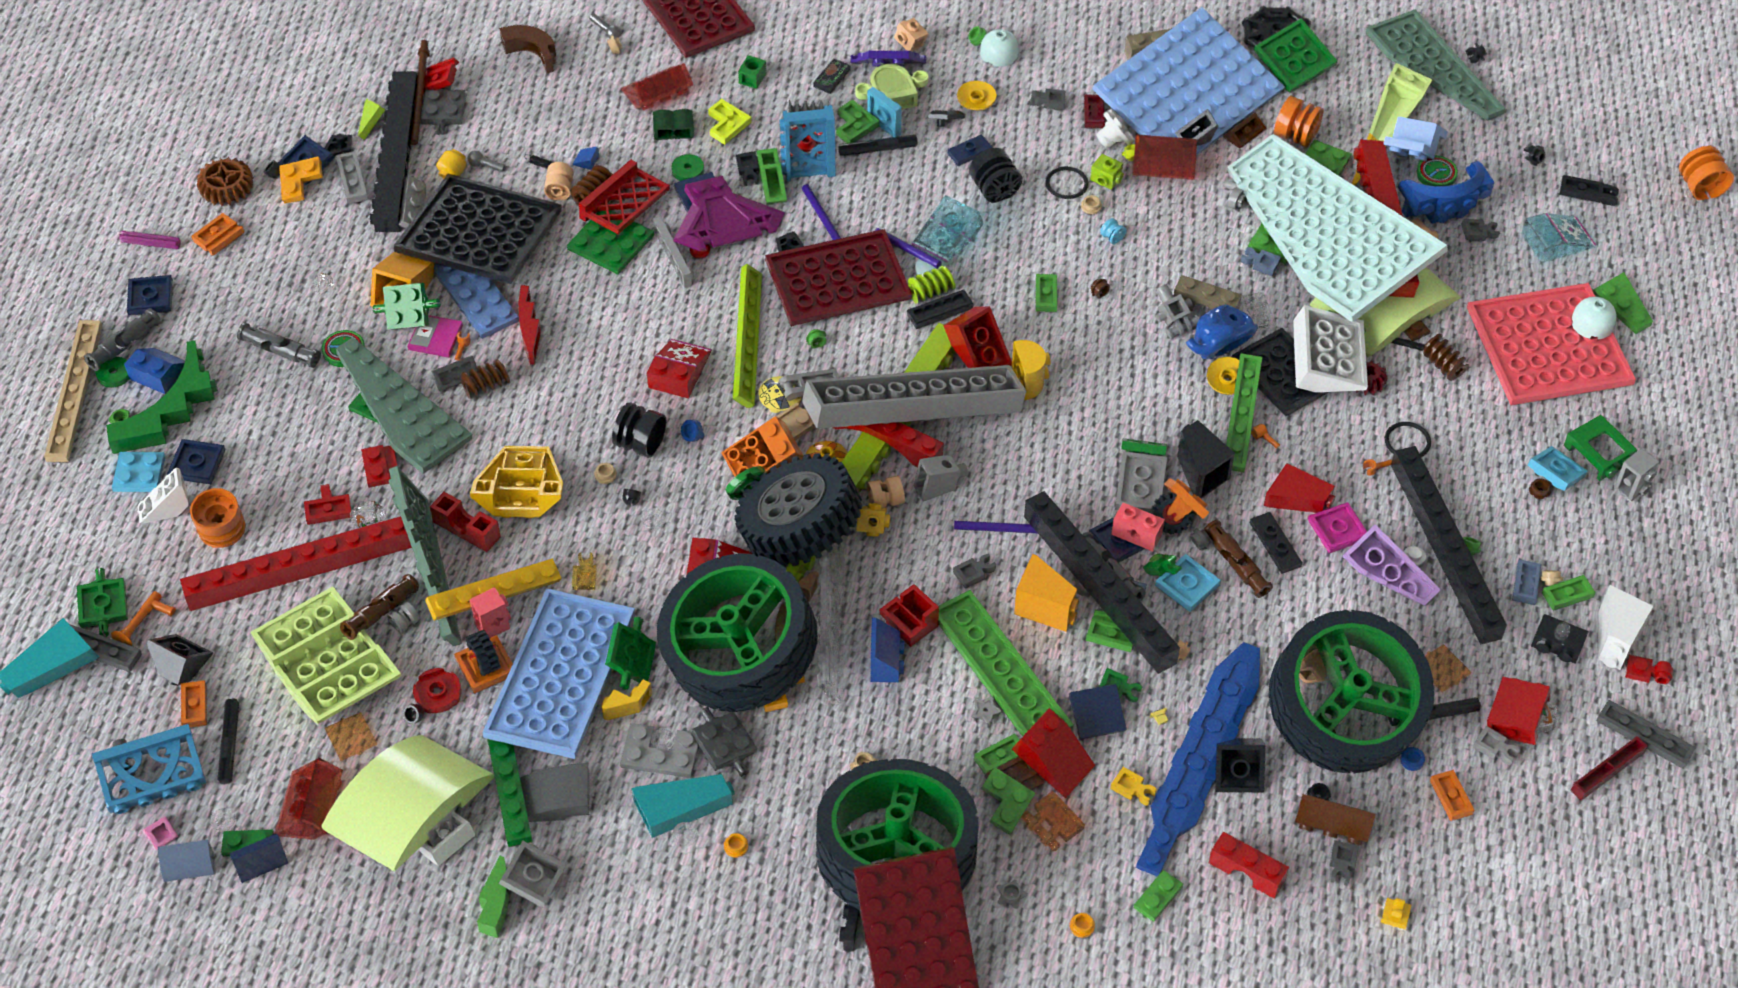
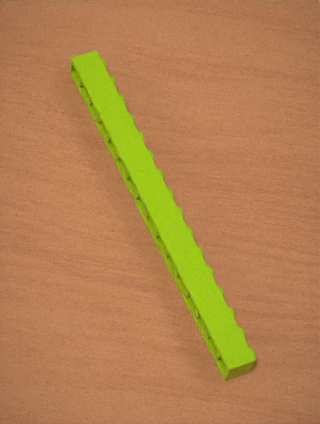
(868, 450)

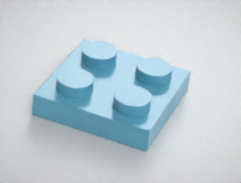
(885, 110)
(1557, 468)
(138, 471)
(1189, 585)

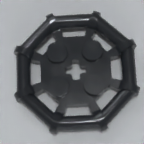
(1273, 19)

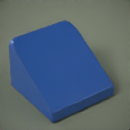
(587, 158)

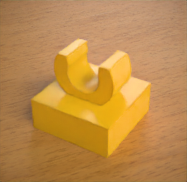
(1396, 913)

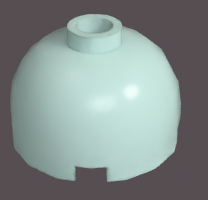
(999, 48)
(1594, 318)

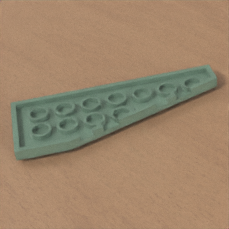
(1417, 46)
(406, 416)
(422, 535)

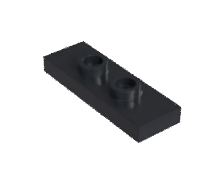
(940, 309)
(1275, 542)

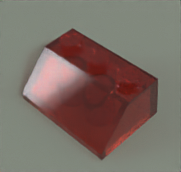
(658, 86)
(1164, 157)
(309, 800)

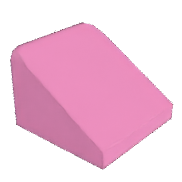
(160, 832)

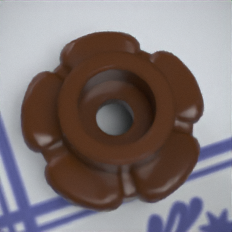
(1098, 286)
(1541, 484)

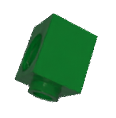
(752, 72)

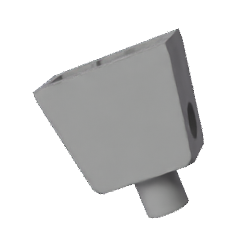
(938, 476)

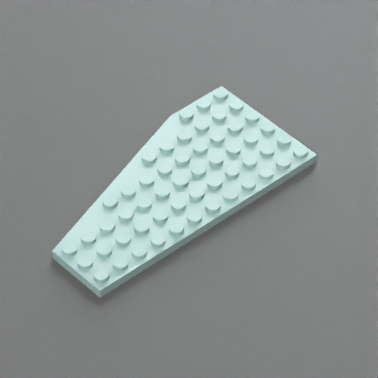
(1330, 232)

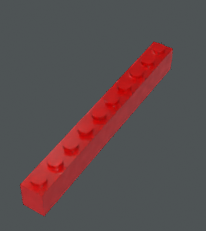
(1379, 183)
(295, 563)

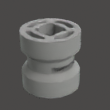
(404, 617)

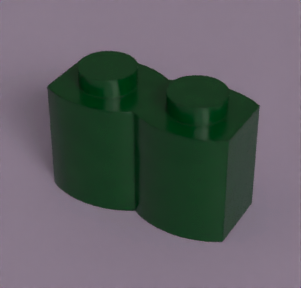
(673, 124)

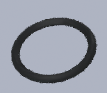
(1070, 169)
(1399, 424)

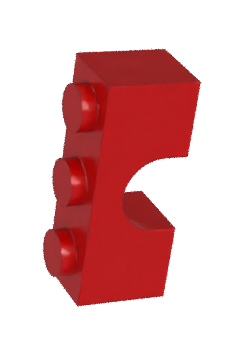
(478, 530)
(1266, 872)

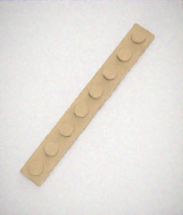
(72, 392)

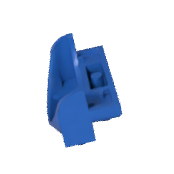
(1446, 202)

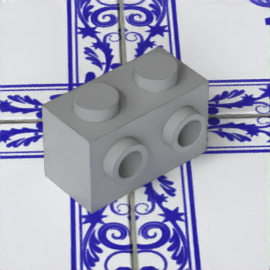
(1636, 475)

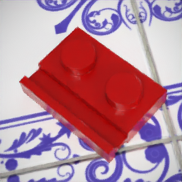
(440, 74)
(377, 463)

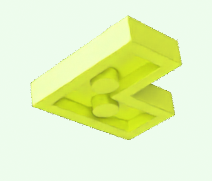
(730, 120)

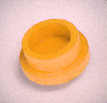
(736, 845)
(1082, 925)

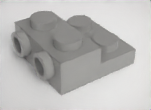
(532, 873)

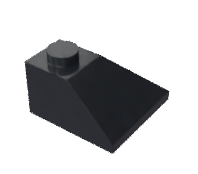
(177, 658)
(1240, 765)

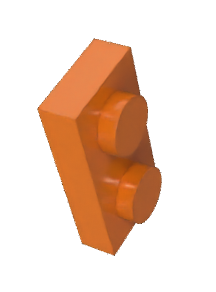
(194, 703)
(1452, 795)

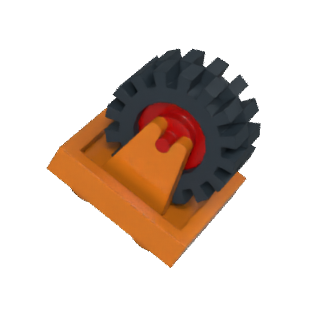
(1178, 507)
(483, 661)

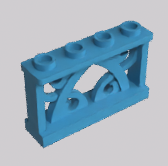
(821, 121)
(117, 756)

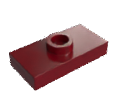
(1093, 111)

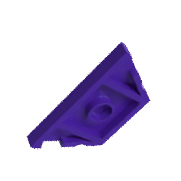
(895, 57)

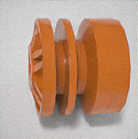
(1301, 122)
(1706, 171)
(217, 518)

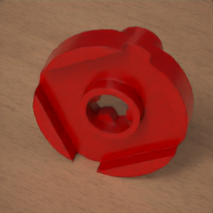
(439, 702)

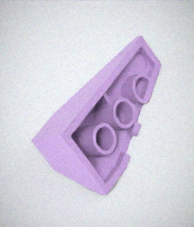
(1387, 564)

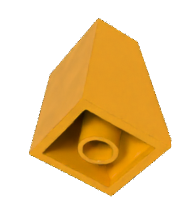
(399, 270)
(1046, 596)

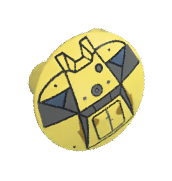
(773, 397)

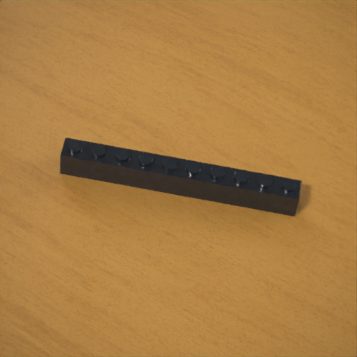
(395, 152)
(1448, 545)
(1101, 582)

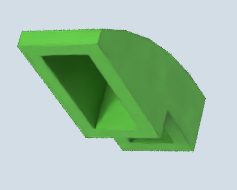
(771, 176)
(494, 901)

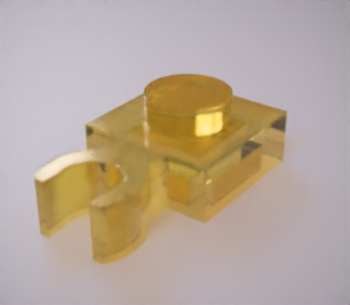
(584, 575)

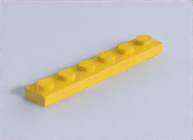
(508, 583)

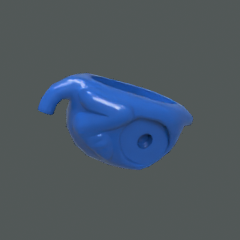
(1221, 332)

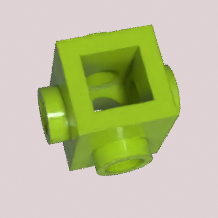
(1107, 171)

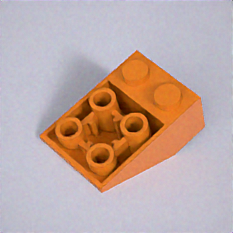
(763, 447)

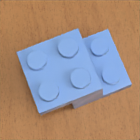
(1415, 138)

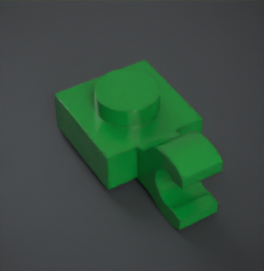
(1161, 563)

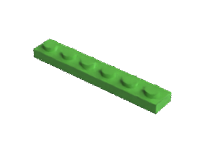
(1243, 409)

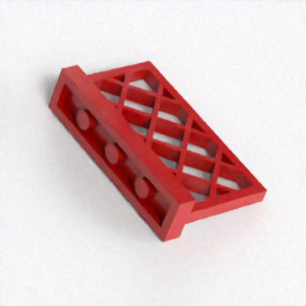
(612, 189)

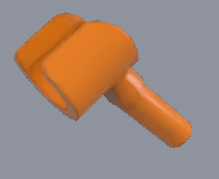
(462, 343)
(1261, 431)
(1375, 466)

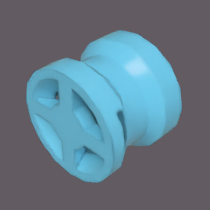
(1113, 231)

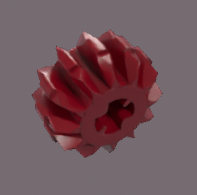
(1375, 377)

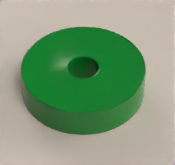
(687, 161)
(115, 379)

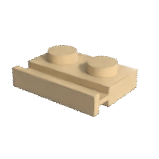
(797, 420)

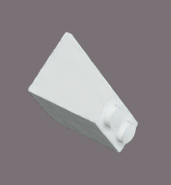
(1620, 625)

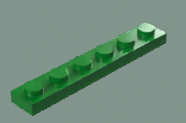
(510, 793)

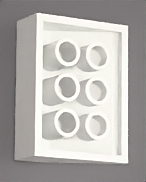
(1329, 352)

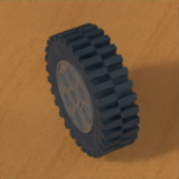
(799, 509)

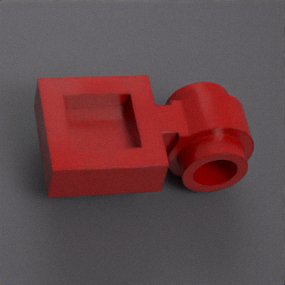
(1642, 670)

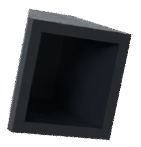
(1204, 459)

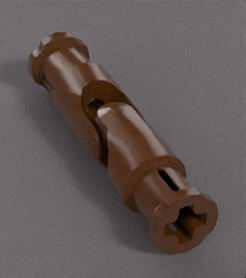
(1230, 550)
(371, 613)

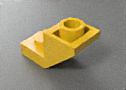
(621, 705)

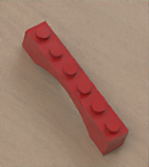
(906, 440)

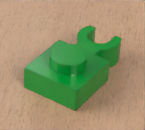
(1112, 677)

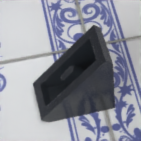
(1200, 128)

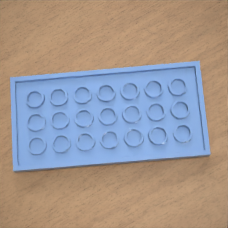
(557, 675)

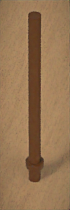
(423, 53)

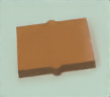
(1446, 668)
(350, 736)

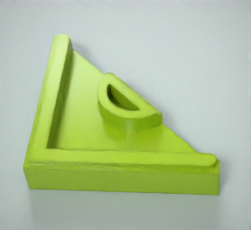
(370, 116)

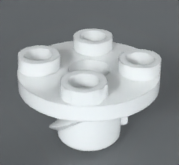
(1114, 131)

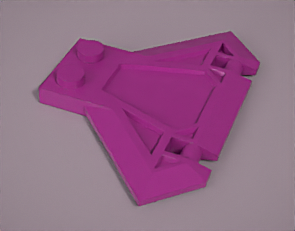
(723, 216)

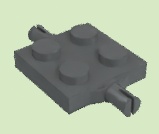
(443, 108)
(724, 741)

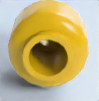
(451, 163)

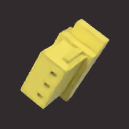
(1160, 716)

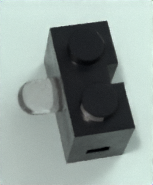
(1559, 638)

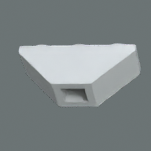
(165, 500)

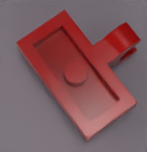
(328, 507)

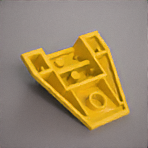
(519, 483)

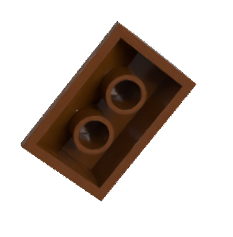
(1334, 819)

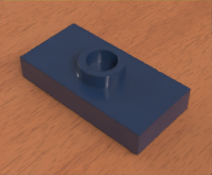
(968, 150)

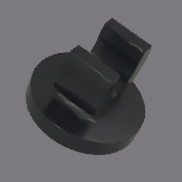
(1477, 52)
(1536, 154)

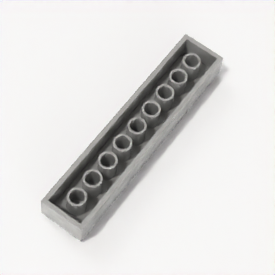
(913, 396)

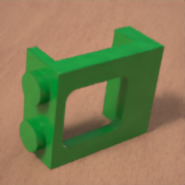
(1580, 439)

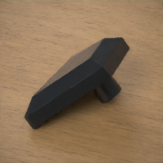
(941, 115)
(339, 144)
(788, 242)

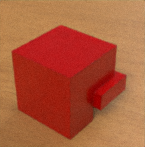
(912, 615)

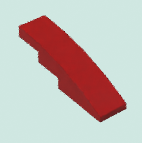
(529, 325)

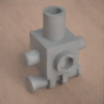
(1173, 310)

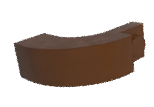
(531, 39)

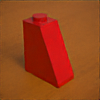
(1299, 491)

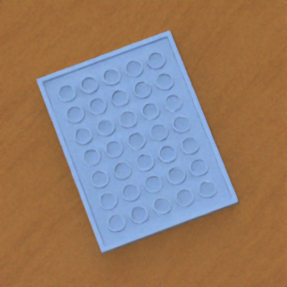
(1185, 74)

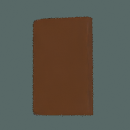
(1245, 131)

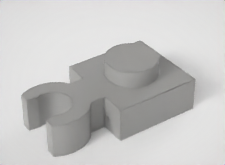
(1493, 744)

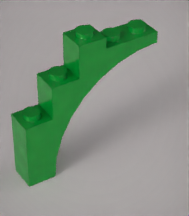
(174, 408)

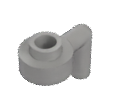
(1236, 197)

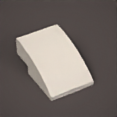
(447, 838)

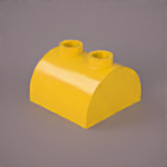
(1030, 366)

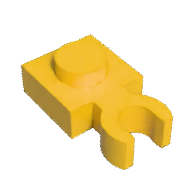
(1130, 785)

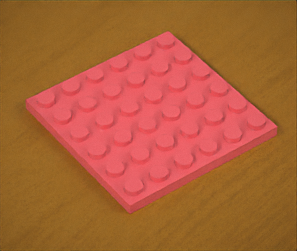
(1541, 352)

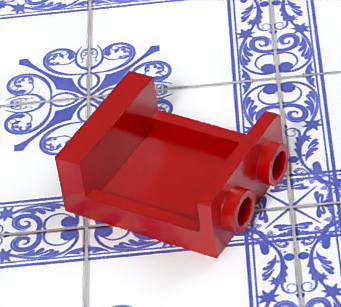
(1518, 709)

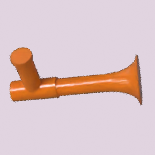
(151, 603)

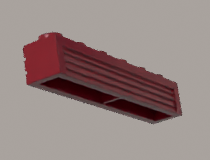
(1609, 768)

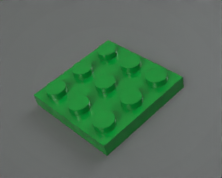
(1295, 55)
(608, 248)

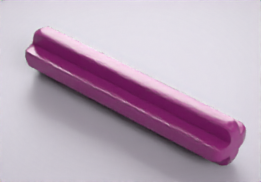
(149, 239)

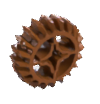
(214, 188)

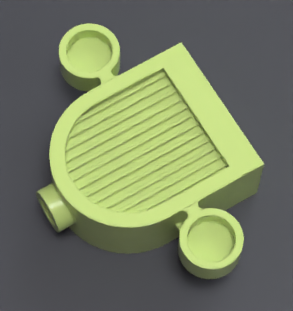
(895, 84)

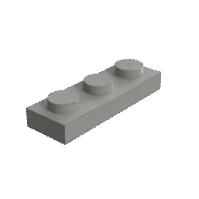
(351, 177)
(412, 200)

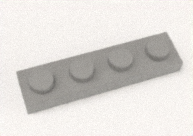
(671, 249)

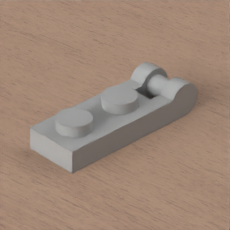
(800, 379)

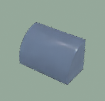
(186, 860)

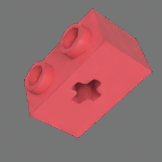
(1137, 526)
(490, 612)

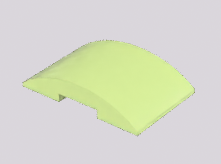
(1397, 314)
(318, 662)
(402, 798)

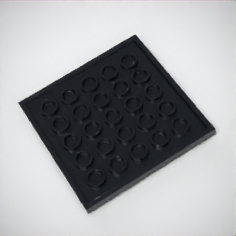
(478, 228)

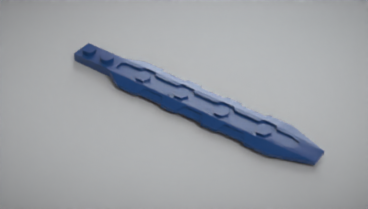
(1193, 767)

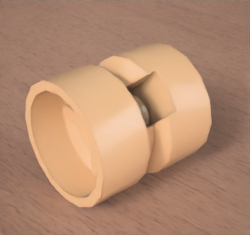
(558, 181)
(886, 492)

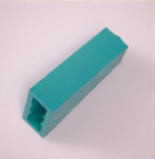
(46, 660)
(681, 801)

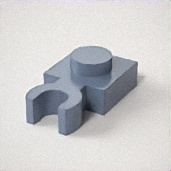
(1262, 262)

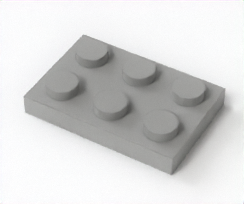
(1140, 480)

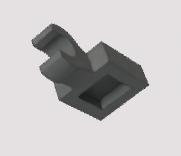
(1050, 98)

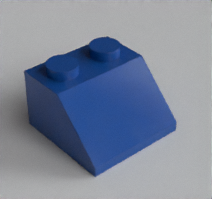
(154, 368)
(885, 652)

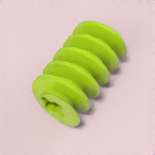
(931, 282)

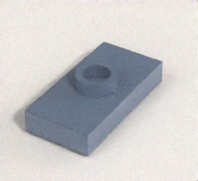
(1526, 582)

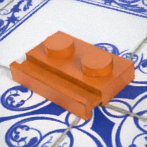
(217, 234)

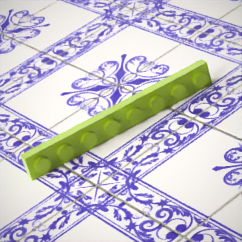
(747, 336)

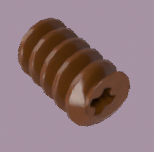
(589, 183)
(1444, 358)
(484, 377)

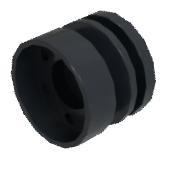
(995, 175)
(639, 429)

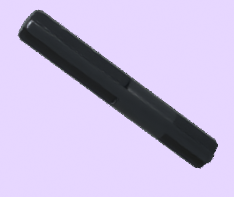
(877, 145)
(1449, 709)
(228, 741)

